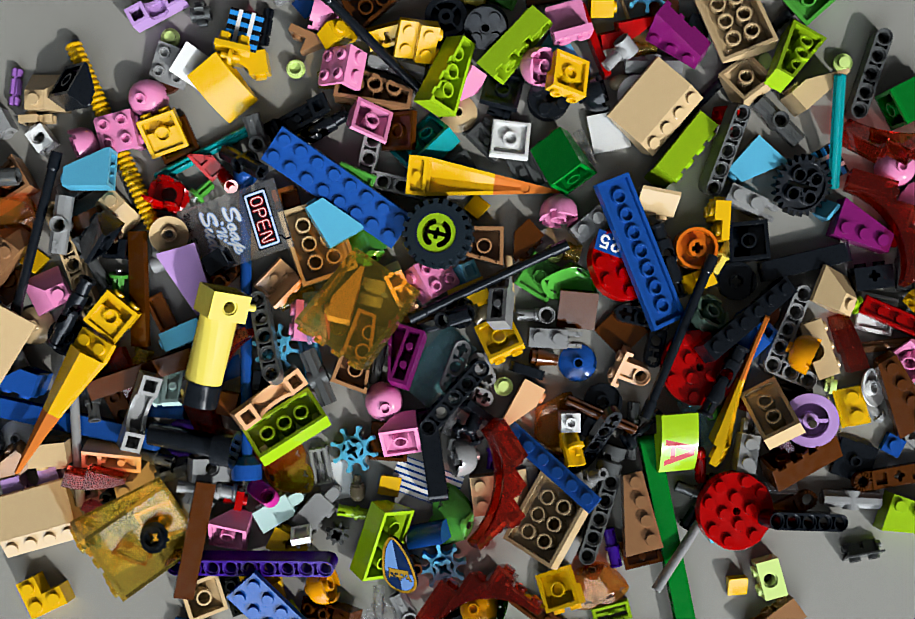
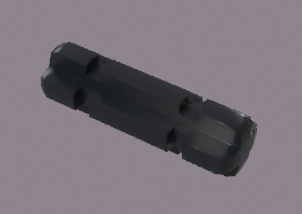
(266, 27)

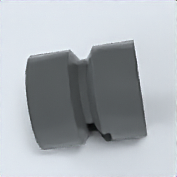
(611, 458)

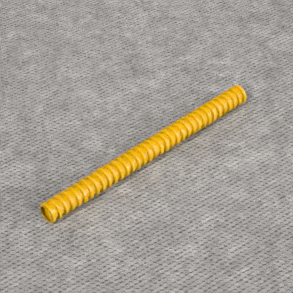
(125, 161)

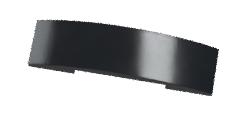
(300, 117)

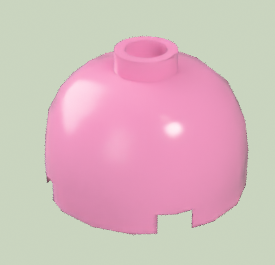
(320, 15)
(536, 64)
(147, 96)
(83, 141)
(895, 170)
(558, 210)
(383, 401)

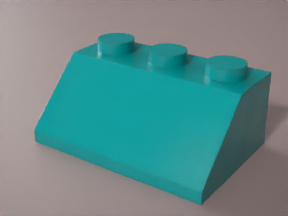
(432, 140)

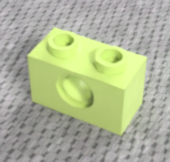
(775, 586)

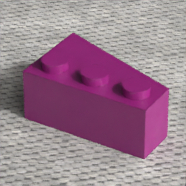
(677, 37)
(859, 228)
(404, 355)

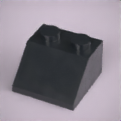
(73, 87)
(99, 235)
(749, 241)

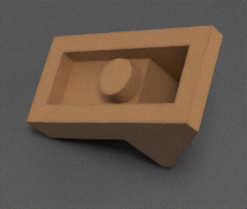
(311, 40)

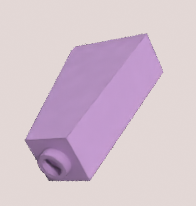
(185, 270)

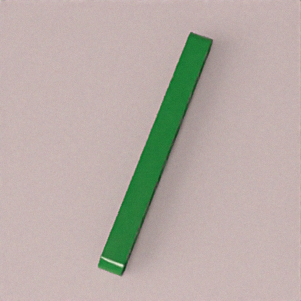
(663, 510)

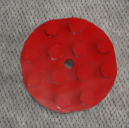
(609, 274)
(686, 381)
(730, 510)

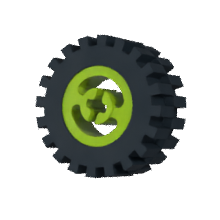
(433, 255)

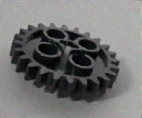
(807, 168)

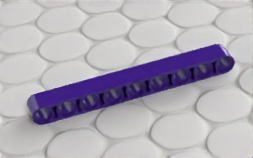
(282, 563)

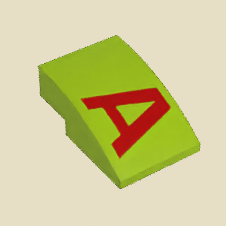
(676, 441)

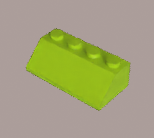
(287, 426)
(382, 520)

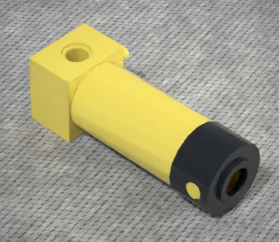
(219, 313)

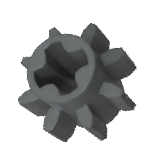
(201, 14)
(339, 528)

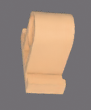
(626, 369)

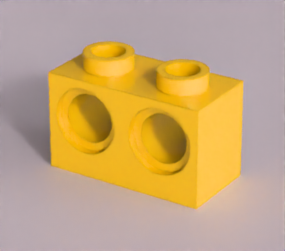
(384, 33)

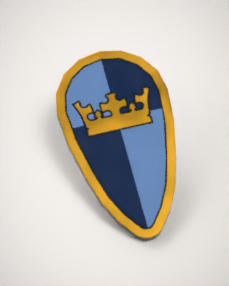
(398, 566)

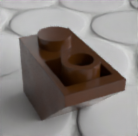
(524, 238)

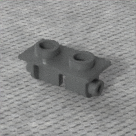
(178, 471)
(869, 549)

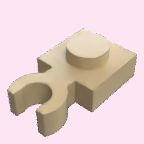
(31, 118)

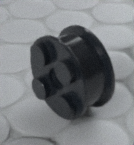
(453, 10)
(493, 17)
(544, 109)

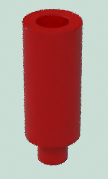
(227, 181)

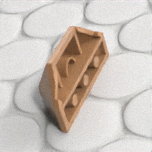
(12, 249)

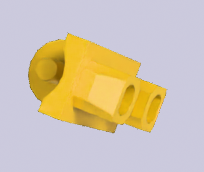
(230, 49)
(572, 449)

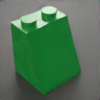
(898, 104)
(562, 161)

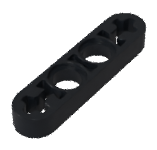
(609, 418)

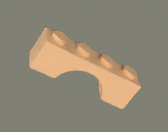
(256, 406)

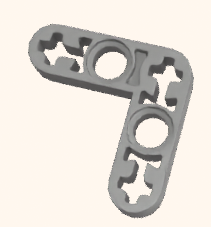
(445, 378)

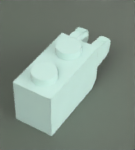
(286, 508)

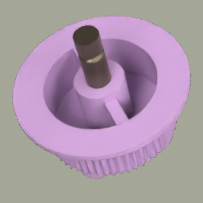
(818, 419)

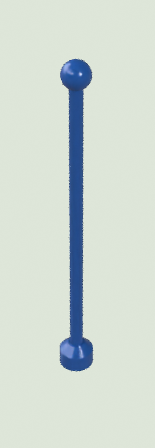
(247, 466)

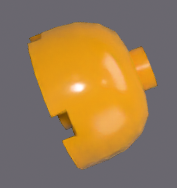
(802, 352)
(323, 589)
(480, 609)

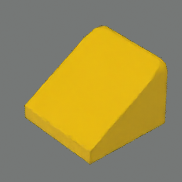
(477, 207)
(39, 262)
(389, 485)
(736, 584)

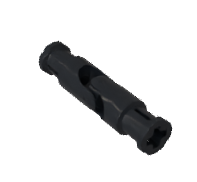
(327, 125)
(663, 242)
(66, 320)
(717, 392)

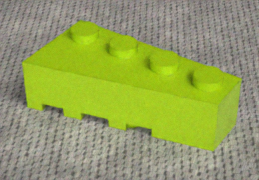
(793, 51)
(507, 52)
(446, 77)
(681, 151)
(896, 514)

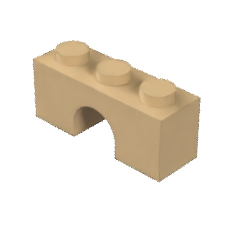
(825, 362)

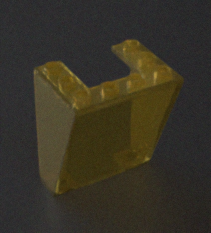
(357, 309)
(114, 532)

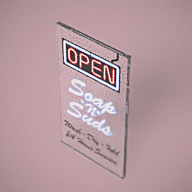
(244, 221)

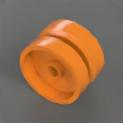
(704, 243)

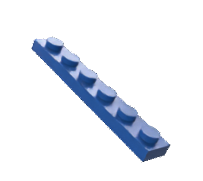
(556, 470)

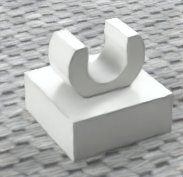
(301, 535)

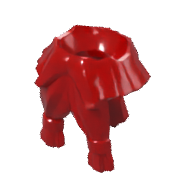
(155, 194)

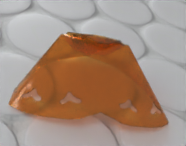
(17, 212)
(546, 422)
(289, 472)
(600, 584)

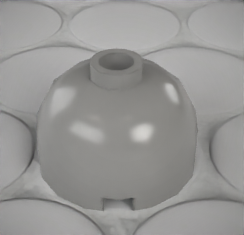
(462, 457)

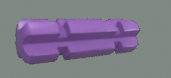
(15, 87)

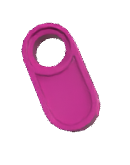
(260, 490)

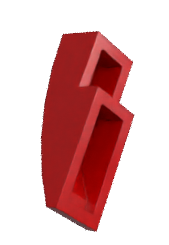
(631, 26)

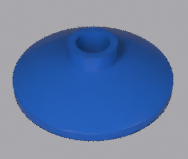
(570, 370)

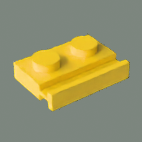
(851, 406)

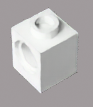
(49, 142)
(569, 421)

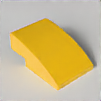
(223, 87)

